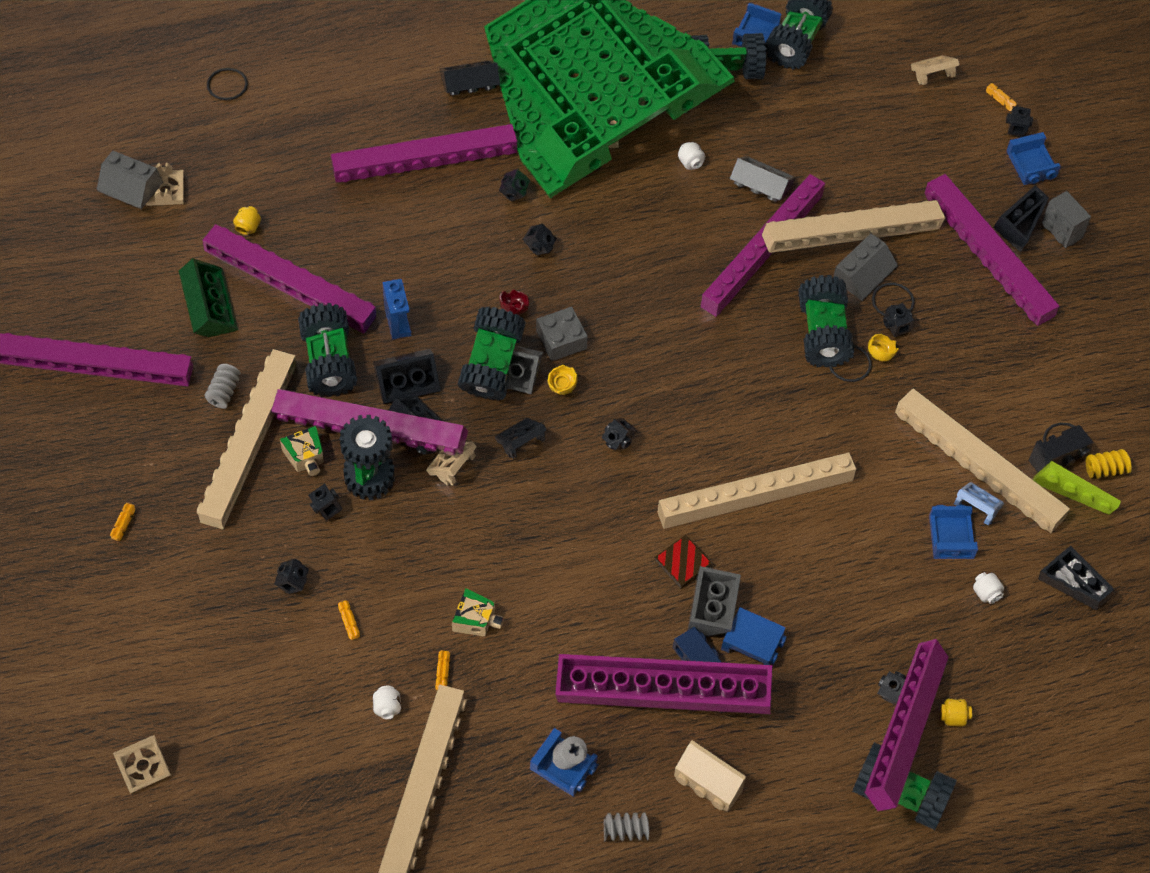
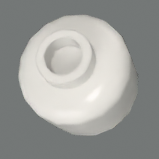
(691, 155)
(988, 588)
(386, 701)

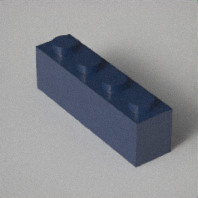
(694, 647)

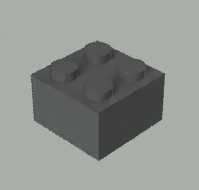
(1066, 219)
(561, 333)

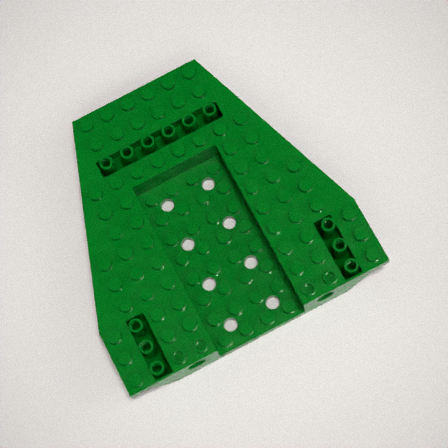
(554, 122)

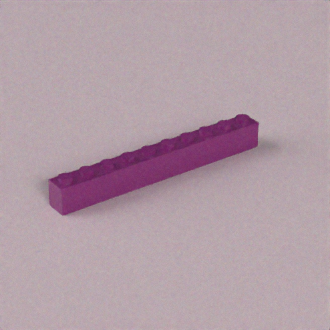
(424, 153)
(992, 250)
(756, 251)
(286, 276)
(95, 359)
(403, 427)
(906, 726)

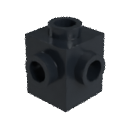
(1019, 121)
(514, 185)
(539, 239)
(898, 319)
(618, 434)
(325, 497)
(291, 576)
(886, 684)

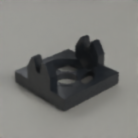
(520, 431)

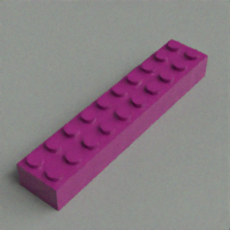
(664, 683)

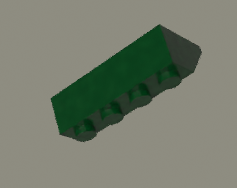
(207, 298)

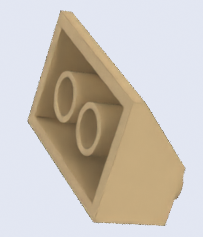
(709, 776)

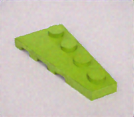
(1072, 486)

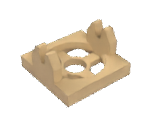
(934, 64)
(167, 198)
(439, 464)
(135, 784)

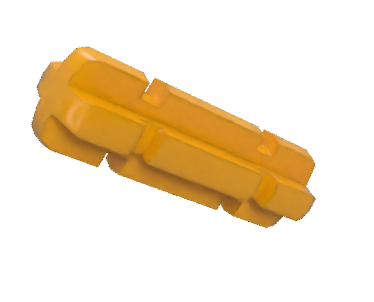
(1000, 96)
(122, 522)
(349, 620)
(442, 668)

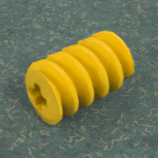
(1108, 462)

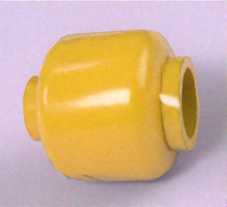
(247, 220)
(955, 712)

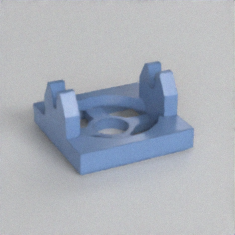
(980, 499)

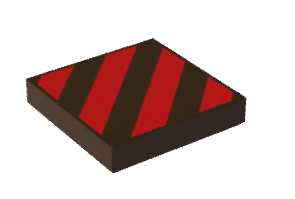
(682, 561)

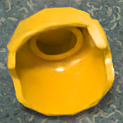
(882, 347)
(562, 380)

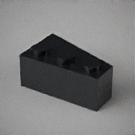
(1021, 218)
(1061, 450)
(1077, 578)

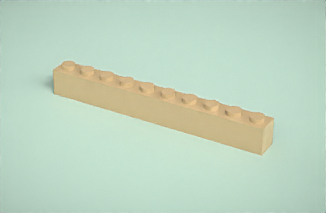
(852, 226)
(246, 440)
(982, 461)
(756, 490)
(424, 781)

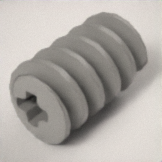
(222, 385)
(567, 760)
(626, 826)

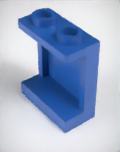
(756, 21)
(1032, 159)
(396, 308)
(952, 532)
(754, 637)
(567, 780)

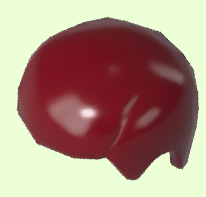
(514, 301)

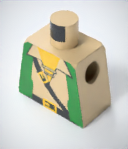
(303, 450)
(475, 615)

